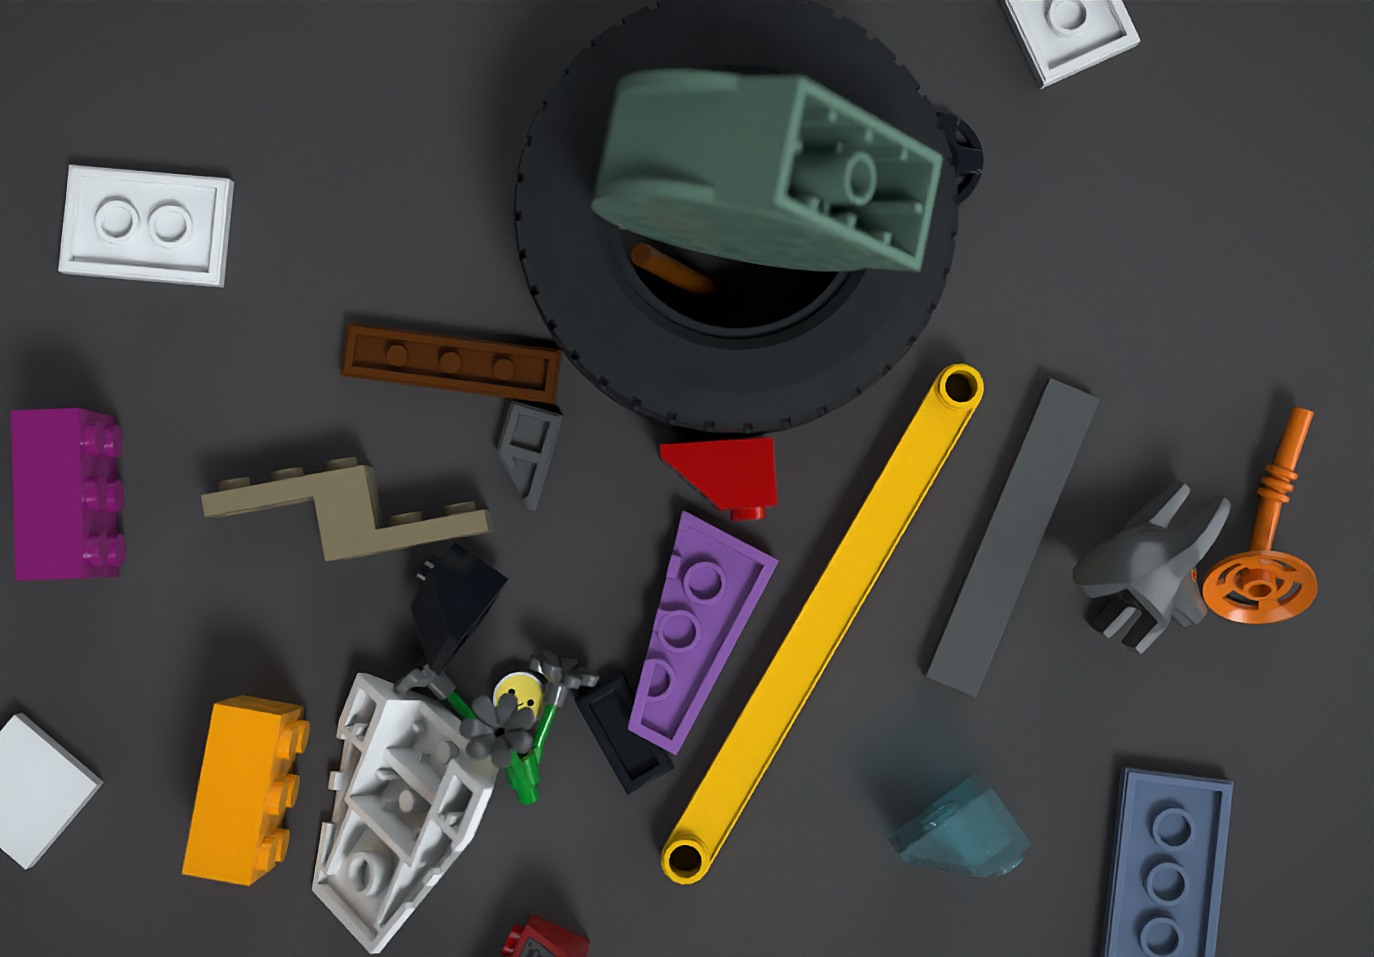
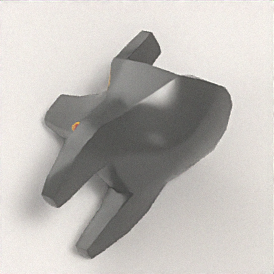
(1151, 568)

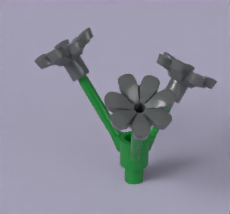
(502, 728)

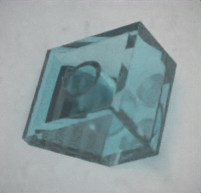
(963, 833)

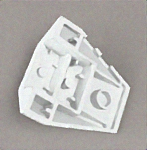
(399, 808)

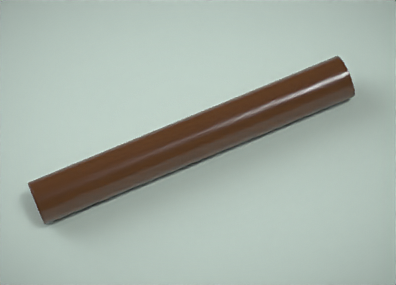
(680, 275)

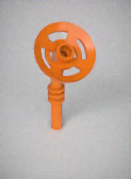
(1256, 565)

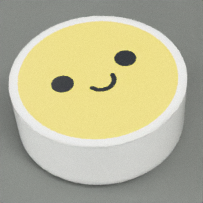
(526, 687)

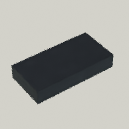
(608, 714)

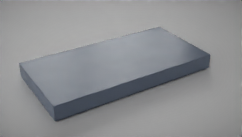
(1166, 865)

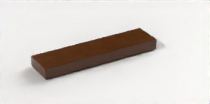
(451, 363)

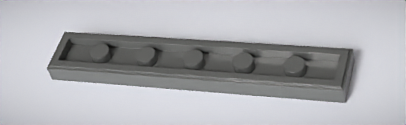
(1011, 537)

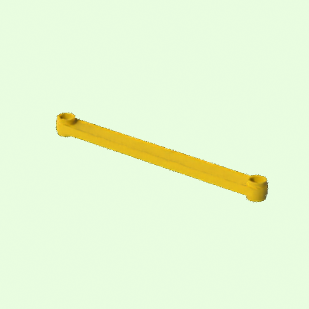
(821, 623)

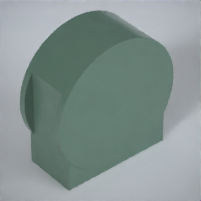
(764, 173)

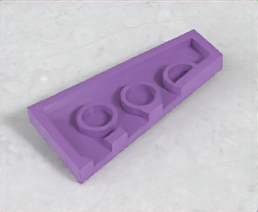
(701, 613)

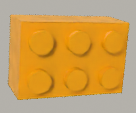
(245, 789)

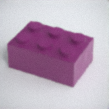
(66, 494)

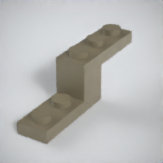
(346, 510)

